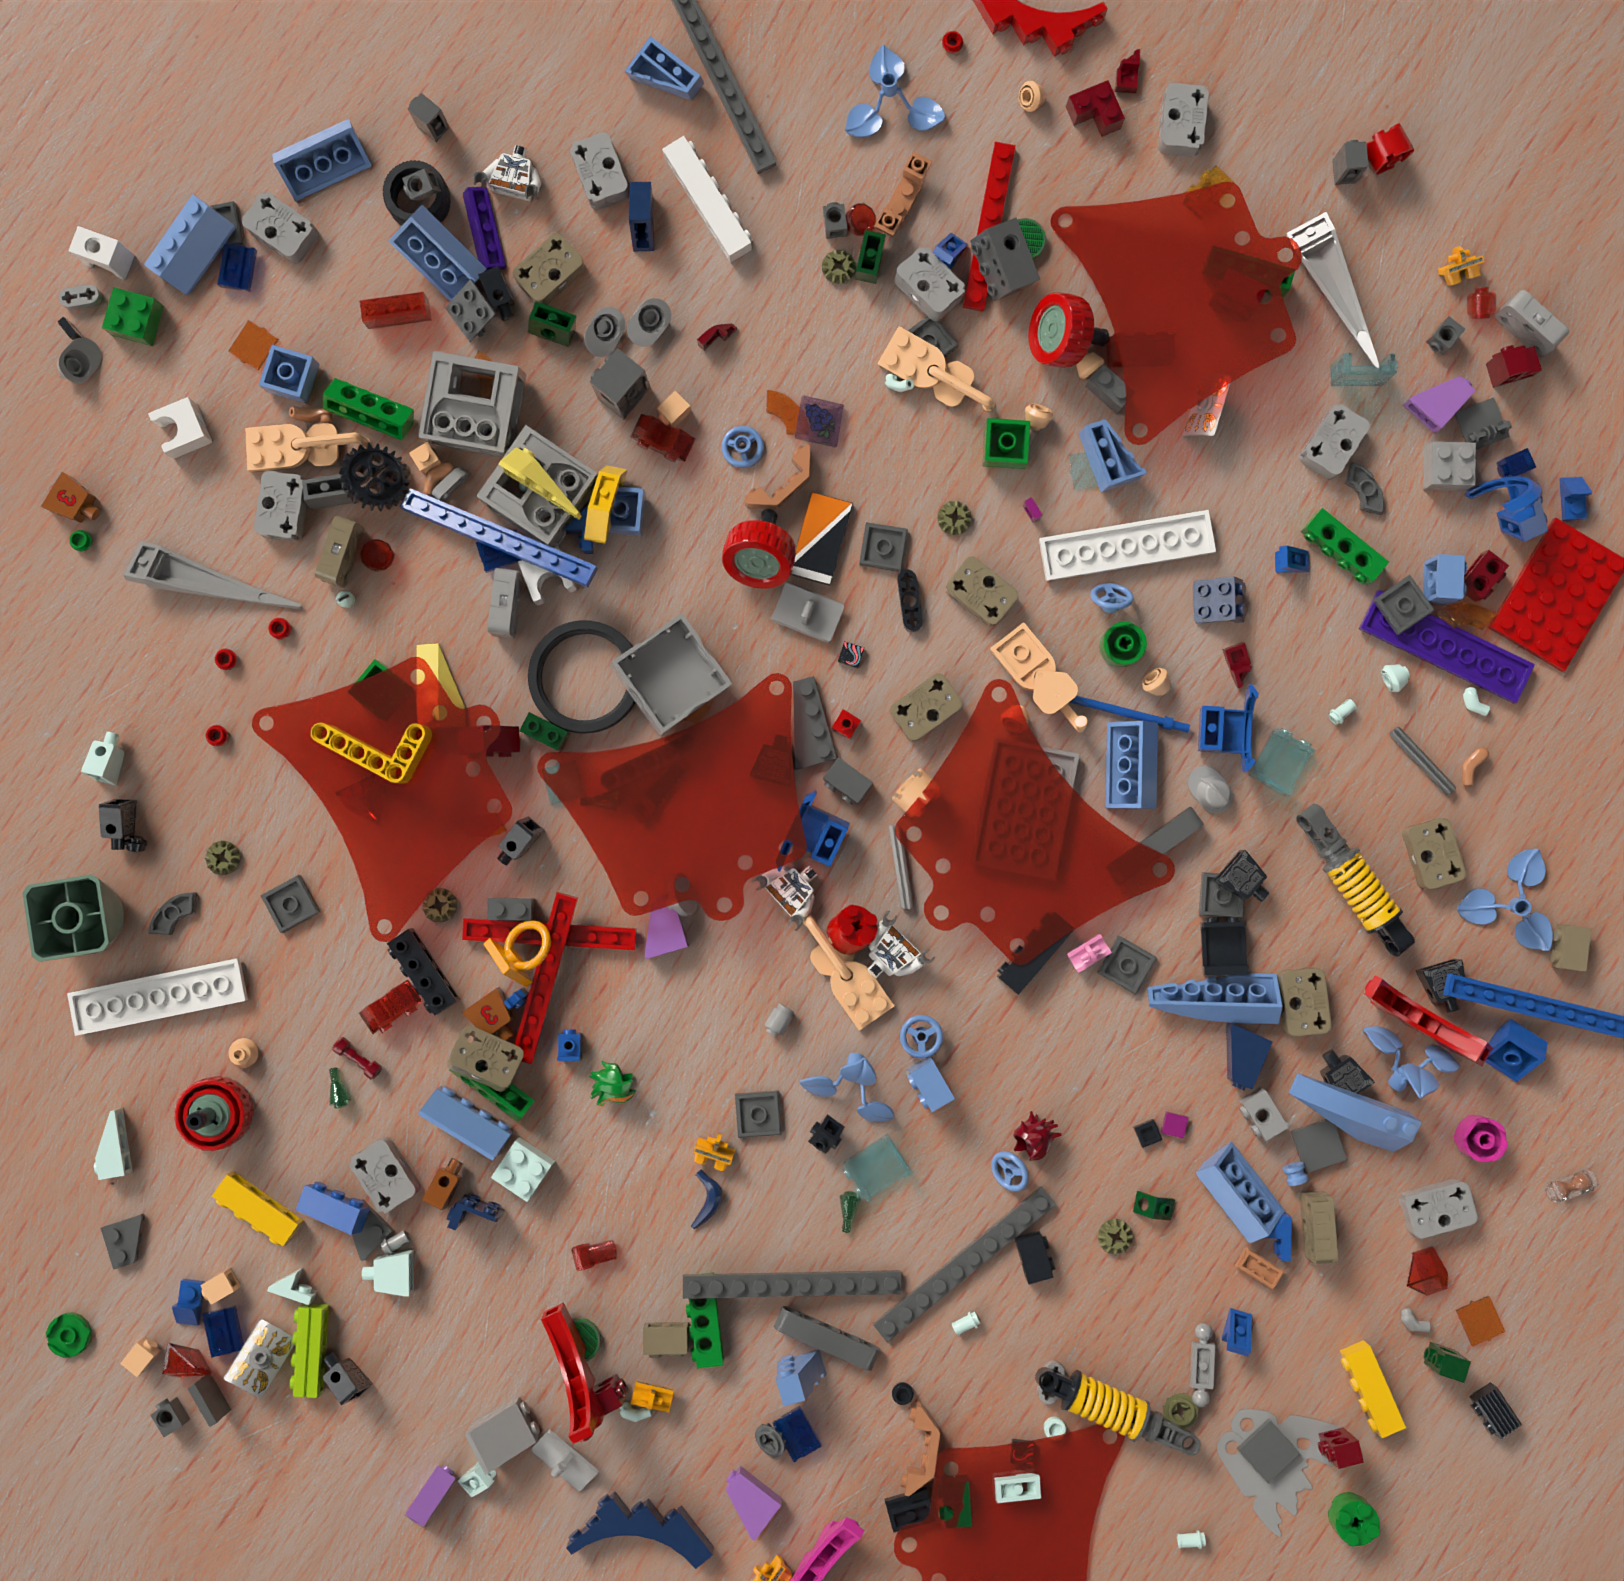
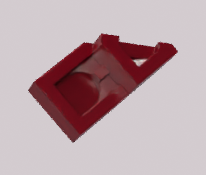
(1128, 74)
(708, 337)
(1238, 662)

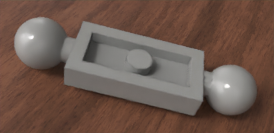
(1202, 1365)

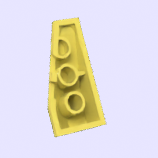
(526, 470)
(434, 657)

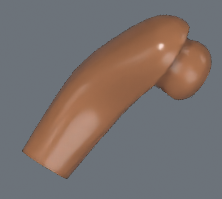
(310, 414)
(436, 475)
(1471, 763)

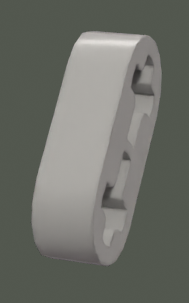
(80, 294)
(450, 484)
(1047, 1379)

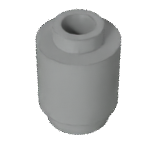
(779, 1020)

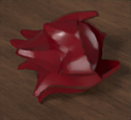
(1035, 1137)

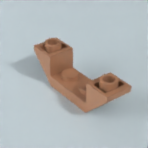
(905, 195)
(760, 500)
(914, 1476)

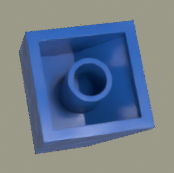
(1516, 1050)

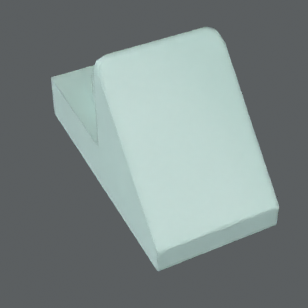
(288, 1288)
(475, 1480)
(1010, 1488)

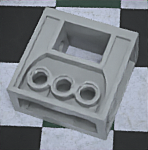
(446, 405)
(533, 509)

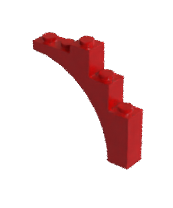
(1030, 23)
(1426, 1022)
(584, 1406)

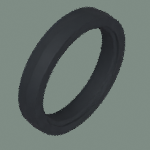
(537, 663)

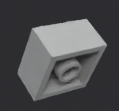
(1449, 466)

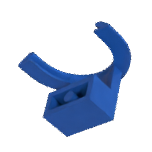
(1524, 513)
(1228, 729)
(822, 832)

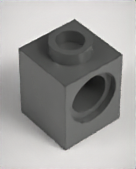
(429, 184)
(835, 229)
(1451, 330)
(178, 1413)

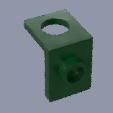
(1158, 1207)

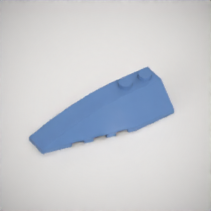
(1223, 999)
(1358, 1115)

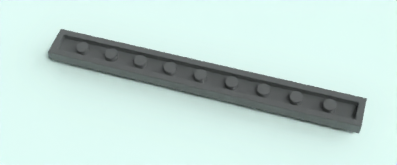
(725, 84)
(964, 1264)
(791, 1284)

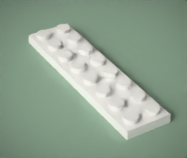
(1127, 545)
(157, 996)

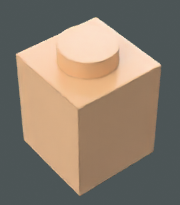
(673, 410)
(425, 458)
(220, 1286)
(141, 1356)

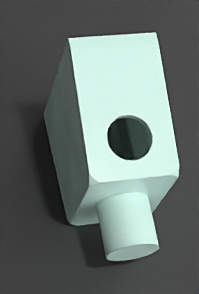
(104, 760)
(392, 1273)

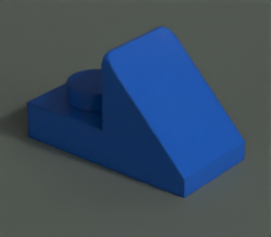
(950, 250)
(1573, 498)
(577, 527)
(1291, 560)
(1282, 1233)
(189, 1302)
(1238, 1332)

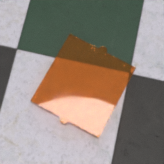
(253, 345)
(1480, 1320)

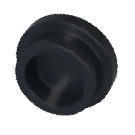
(135, 843)
(902, 1393)

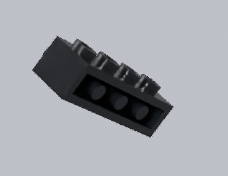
(423, 971)

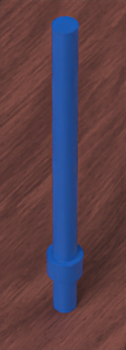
(1167, 722)

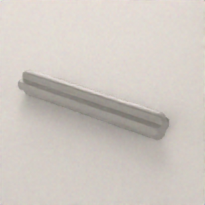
(901, 871)

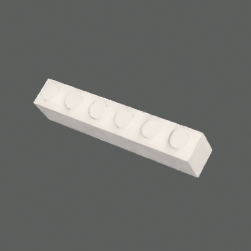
(707, 199)

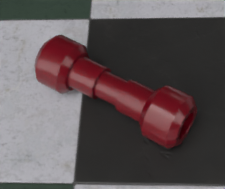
(343, 1047)

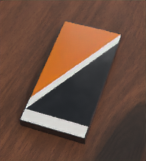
(821, 538)

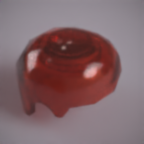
(860, 218)
(377, 555)

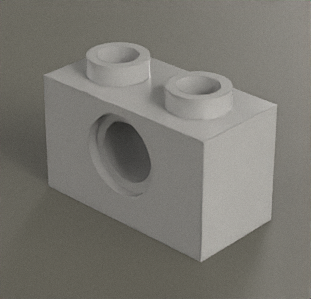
(1273, 1121)

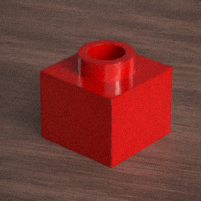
(846, 732)

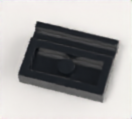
(908, 1509)

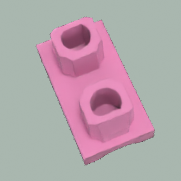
(1089, 953)

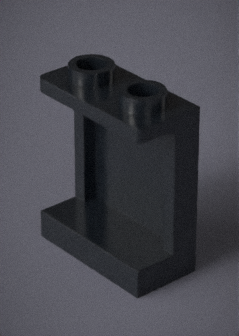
(1223, 946)

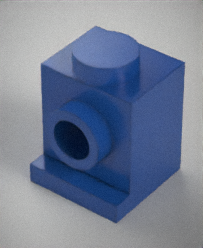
(573, 1054)

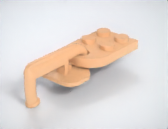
(913, 358)
(275, 446)
(1023, 658)
(858, 994)

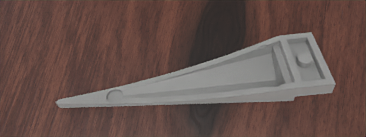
(1328, 268)
(170, 571)

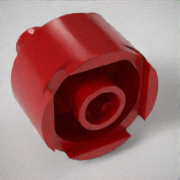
(1388, 149)
(852, 929)

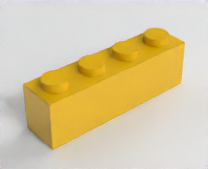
(257, 1208)
(1372, 1389)

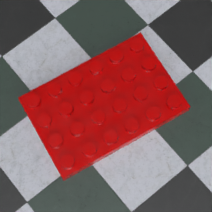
(1558, 594)

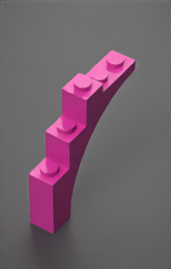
(830, 1546)

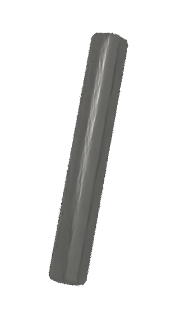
(1422, 760)

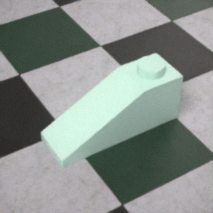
(113, 1151)

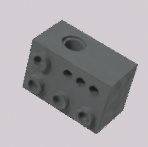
(1004, 259)
(620, 383)

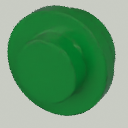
(80, 540)

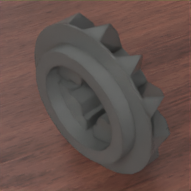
(773, 1448)

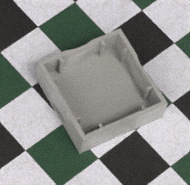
(670, 674)

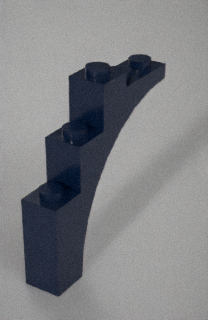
(645, 1521)

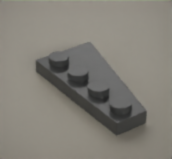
(811, 731)

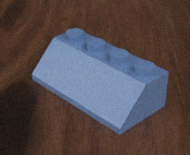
(321, 160)
(190, 245)
(436, 253)
(1131, 765)
(466, 1122)
(1240, 1193)

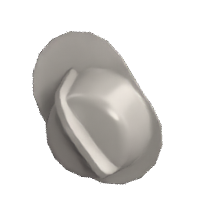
(649, 322)
(604, 331)
(79, 360)
(1210, 789)

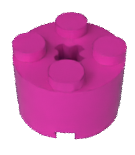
(1493, 1138)

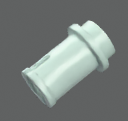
(1336, 716)
(966, 1323)
(1191, 1540)

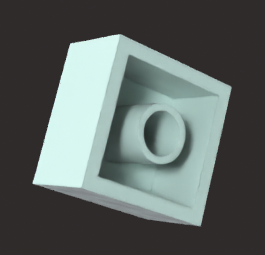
(522, 1169)

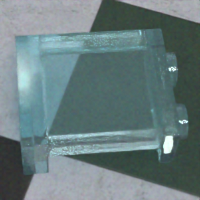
(1347, 375)
(1281, 761)
(876, 1167)

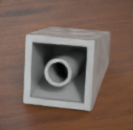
(502, 1434)

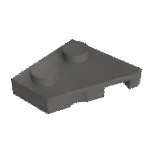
(373, 1233)
(123, 1240)

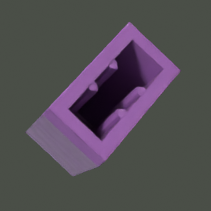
(1440, 403)
(664, 933)
(430, 1495)
(752, 1500)

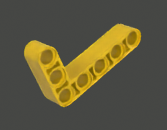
(372, 755)

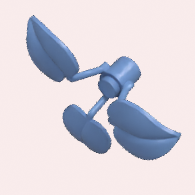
(887, 70)
(1535, 930)
(856, 1070)
(1420, 1079)

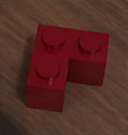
(1096, 103)
(1513, 365)
(505, 743)

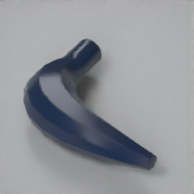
(712, 1201)

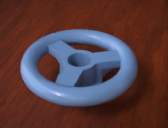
(742, 439)
(1112, 601)
(906, 1028)
(1011, 1168)

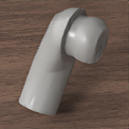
(1412, 1323)

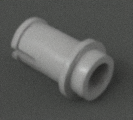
(395, 1242)

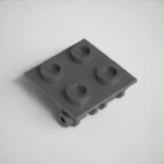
(470, 311)
(1483, 423)

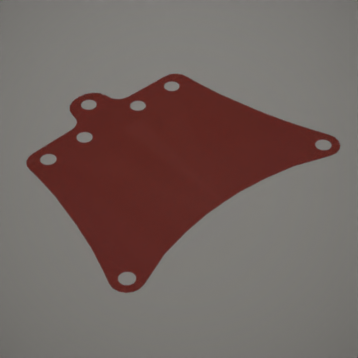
(1182, 295)
(690, 804)
(396, 833)
(1019, 838)
(1017, 1538)

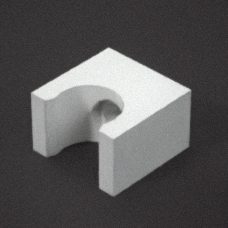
(102, 251)
(191, 427)
(536, 576)

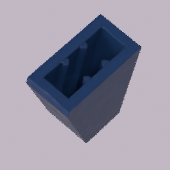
(641, 216)
(1244, 1056)

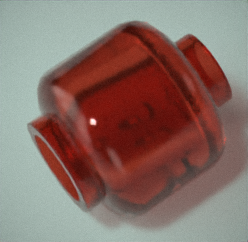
(1481, 303)

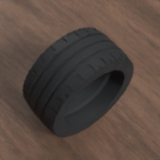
(394, 183)

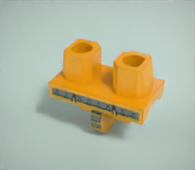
(1470, 265)
(715, 1150)
(652, 1396)
(773, 1572)

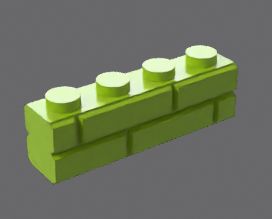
(310, 1350)

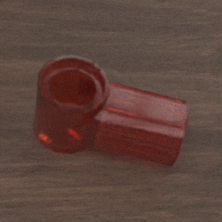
(588, 1255)

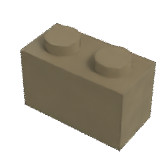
(1570, 947)
(665, 1339)

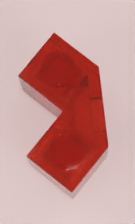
(666, 440)
(391, 1007)

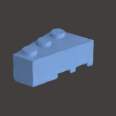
(663, 70)
(1108, 456)
(797, 1376)

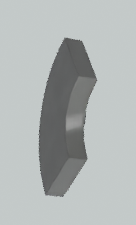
(1366, 487)
(171, 912)

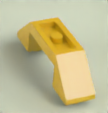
(601, 503)

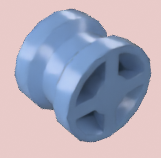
(1295, 1173)

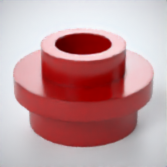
(952, 36)
(274, 625)
(219, 659)
(210, 735)

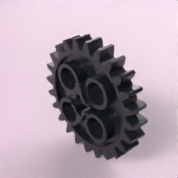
(361, 461)

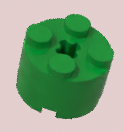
(1129, 634)
(1358, 1530)

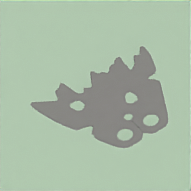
(1289, 1480)

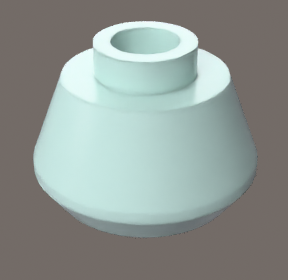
(1395, 677)

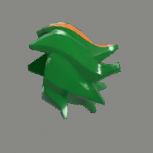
(611, 1085)

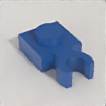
(516, 999)

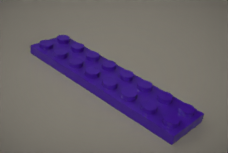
(1455, 652)

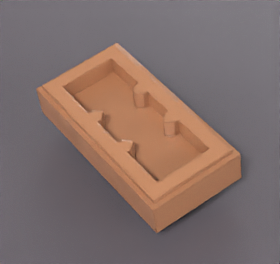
(1259, 1268)

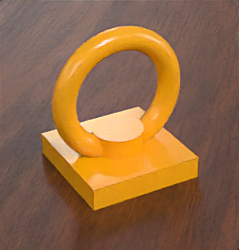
(510, 961)

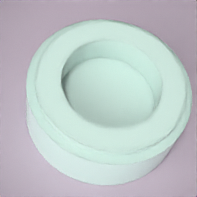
(1054, 1426)

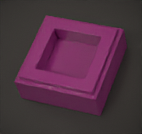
(1032, 510)
(1174, 1124)

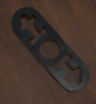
(913, 584)

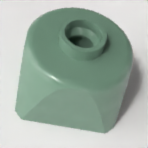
(54, 918)

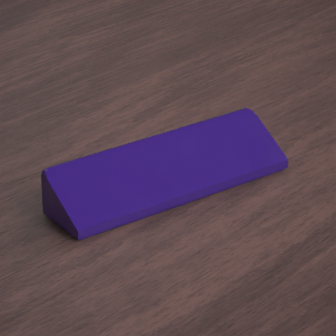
(483, 227)

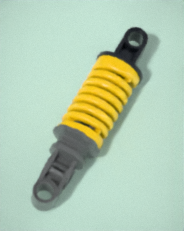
(1349, 870)
(1115, 1410)

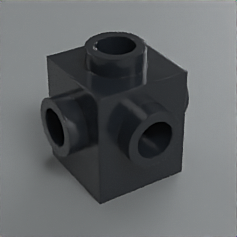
(826, 1134)

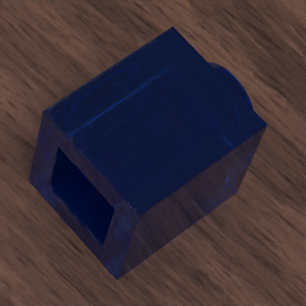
(1516, 464)

